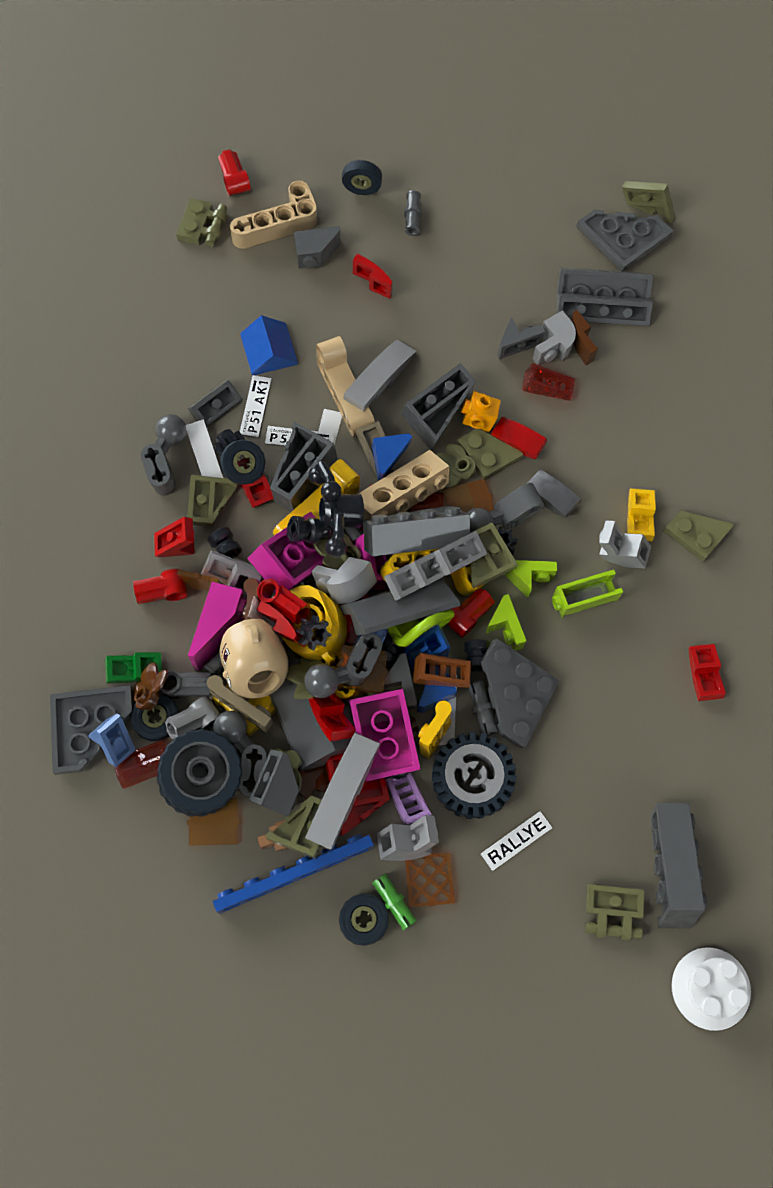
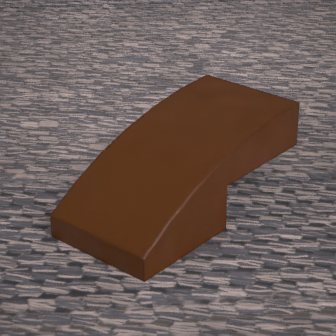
(584, 346)

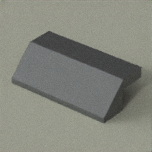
(605, 295)
(382, 610)
(302, 727)

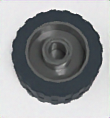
(199, 773)

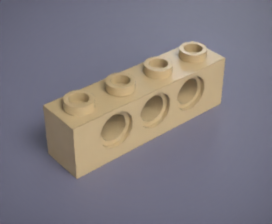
(406, 486)

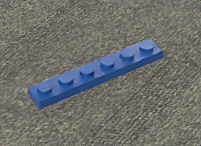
(281, 877)

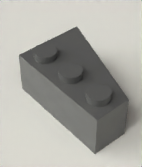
(437, 404)
(301, 454)

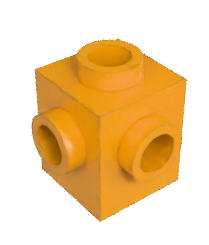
(480, 411)

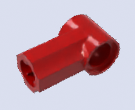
(234, 176)
(166, 586)
(283, 601)
(470, 611)

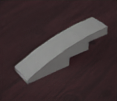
(379, 375)
(435, 565)
(342, 791)

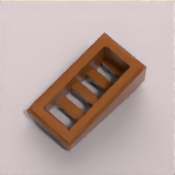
(441, 680)

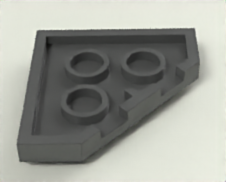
(623, 236)
(517, 691)
(76, 716)

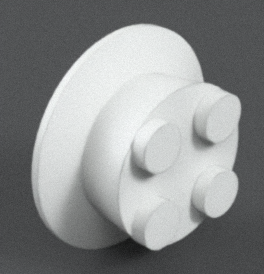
(711, 989)

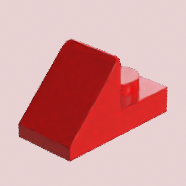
(175, 539)

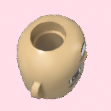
(253, 659)

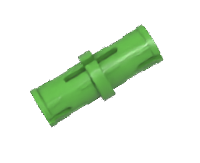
(394, 901)

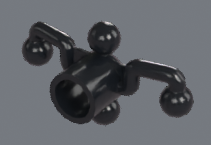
(335, 509)

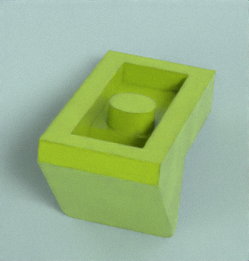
(527, 570)
(506, 618)

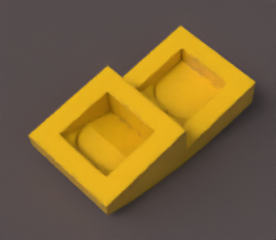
(641, 513)

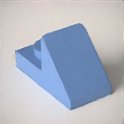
(113, 739)

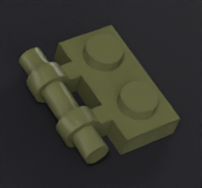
(195, 219)
(615, 902)

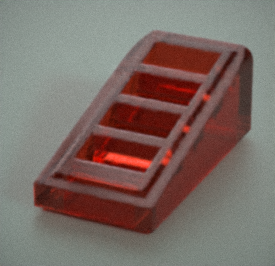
(537, 387)

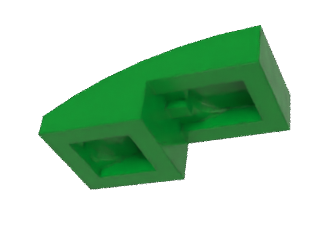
(129, 667)

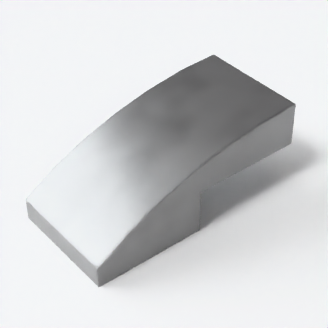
(555, 494)

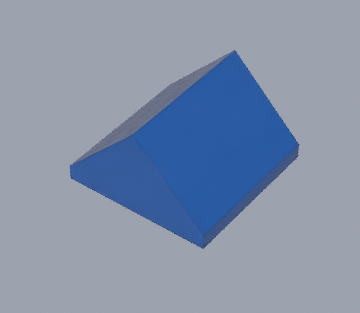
(268, 345)

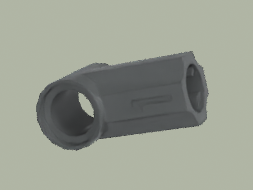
(187, 685)

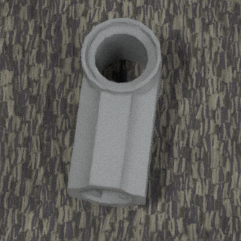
(198, 716)

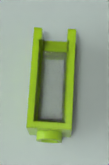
(585, 593)

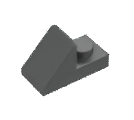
(516, 341)
(401, 675)

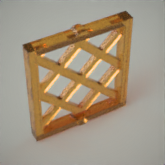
(431, 902)

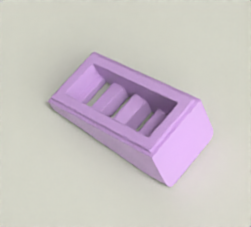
(411, 814)

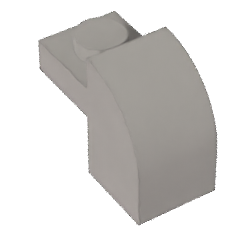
(558, 339)
(623, 548)
(229, 570)
(346, 583)
(408, 841)

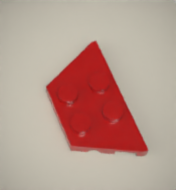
(372, 797)

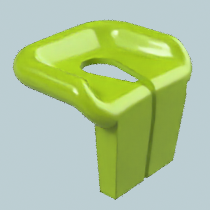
(409, 631)

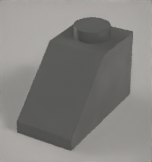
(315, 245)
(276, 784)

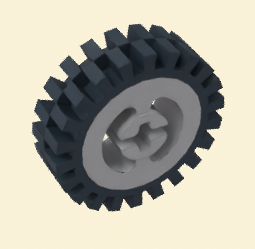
(496, 791)

